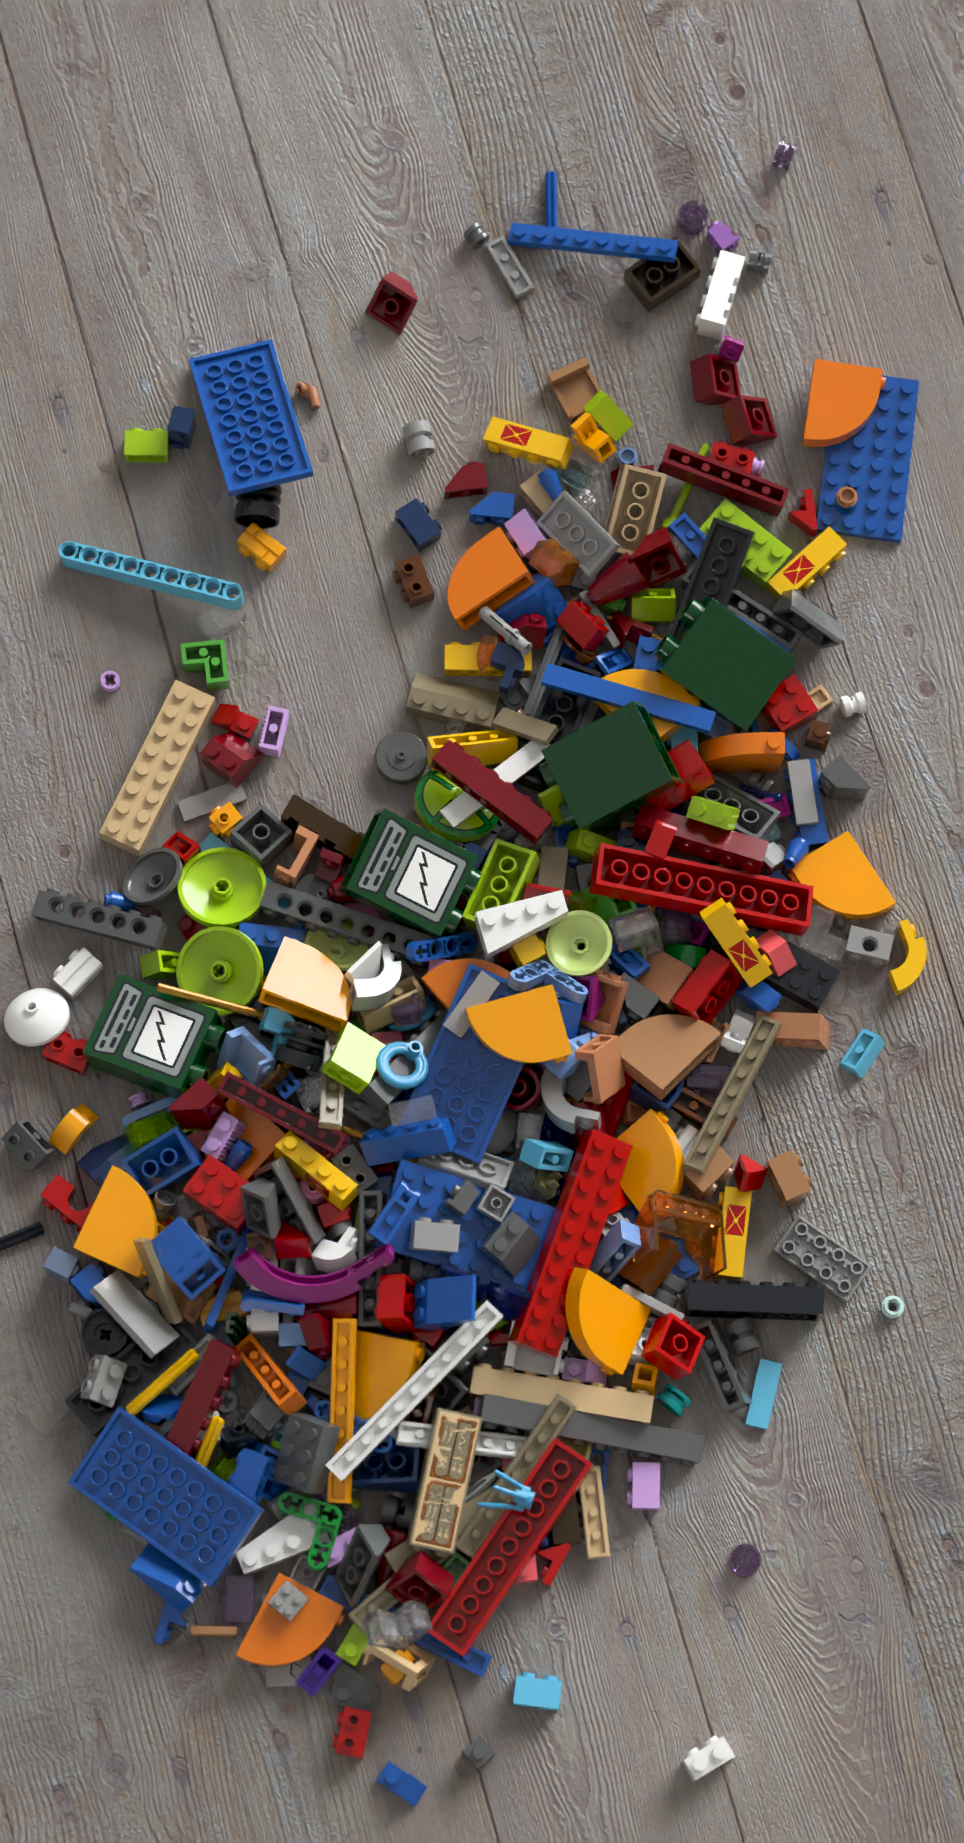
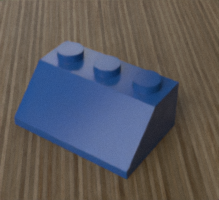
(269, 939)
(163, 1162)

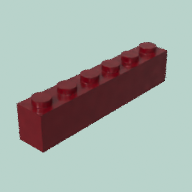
(723, 479)
(492, 792)
(704, 839)
(280, 1112)
(203, 1396)

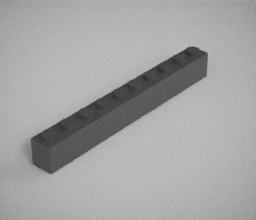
(596, 1430)

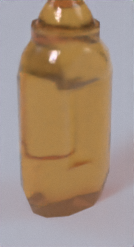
(485, 652)
(276, 1075)

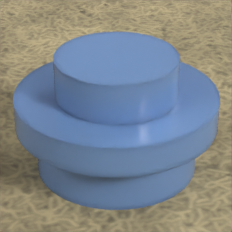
(626, 456)

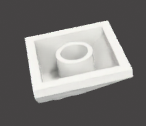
(367, 966)

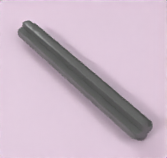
(550, 657)

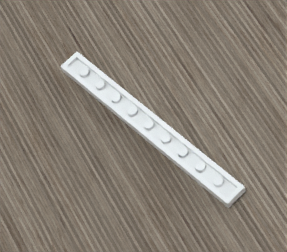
(414, 1391)

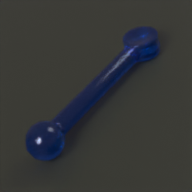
(776, 797)

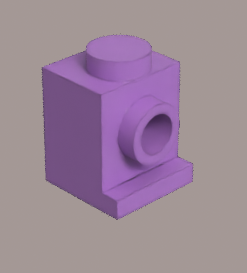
(721, 237)

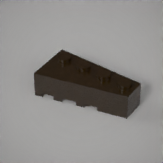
(332, 834)

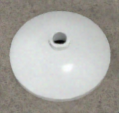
(40, 1024)

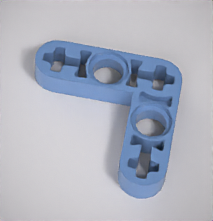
(542, 971)

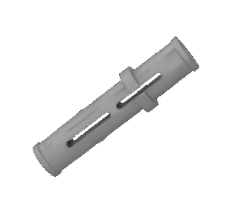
(511, 635)

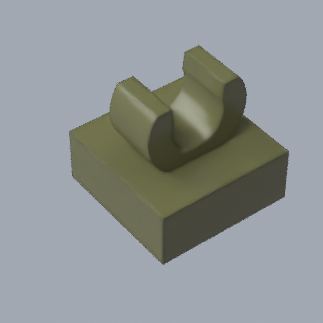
(547, 1182)

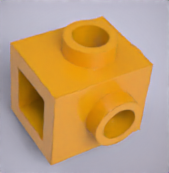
(225, 813)

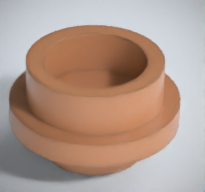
(846, 497)

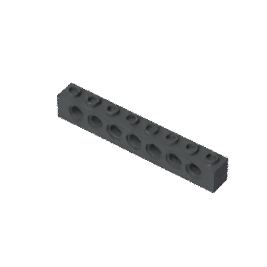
(276, 893)

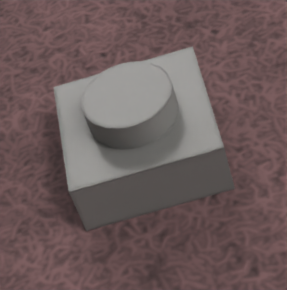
(80, 1309)

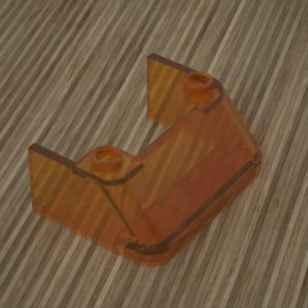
(687, 1219)

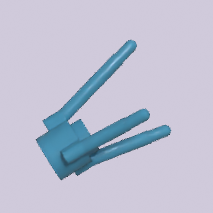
(522, 1497)

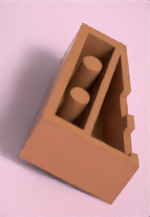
(800, 1029)

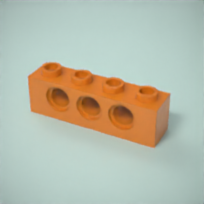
(270, 1375)

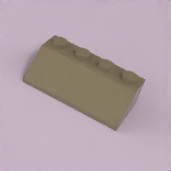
(448, 700)

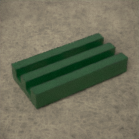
(238, 1326)

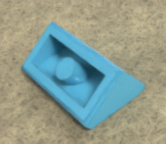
(862, 1053)

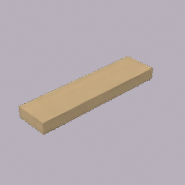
(594, 1516)

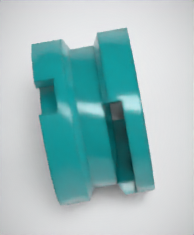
(674, 1400)

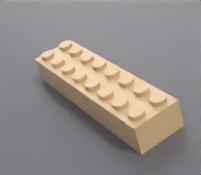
(157, 768)
(587, 1398)

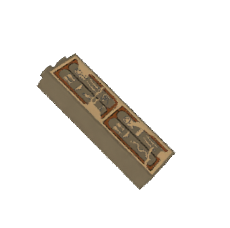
(444, 1482)

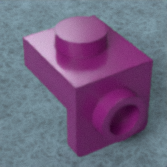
(731, 348)

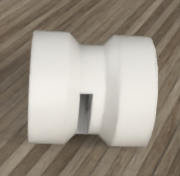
(853, 704)

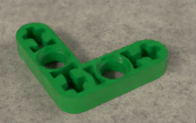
(323, 1525)

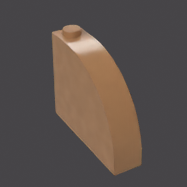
(665, 1050)

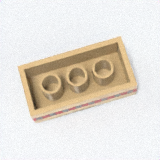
(634, 506)

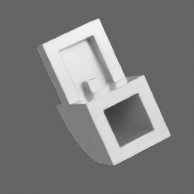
(738, 1032)
(336, 1256)

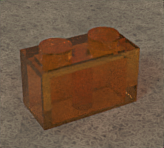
(554, 562)

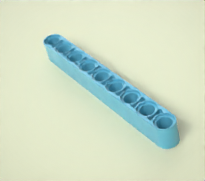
(158, 582)

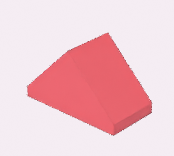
(777, 952)

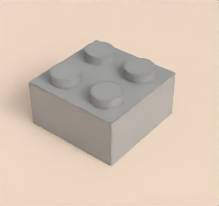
(495, 1203)
(305, 1575)
(288, 1601)

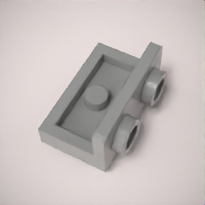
(103, 1380)

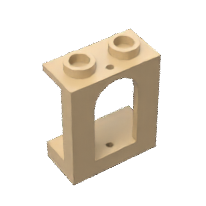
(414, 1672)

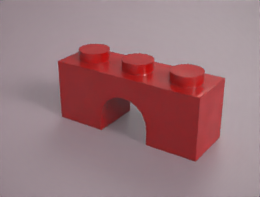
(57, 1197)

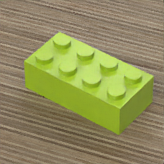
(767, 552)
(501, 878)

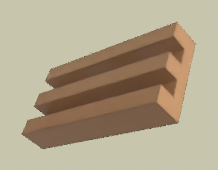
(214, 1631)

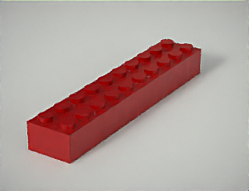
(695, 886)
(570, 1240)
(509, 1549)

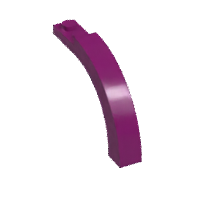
(307, 1288)

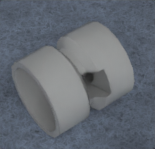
(418, 438)

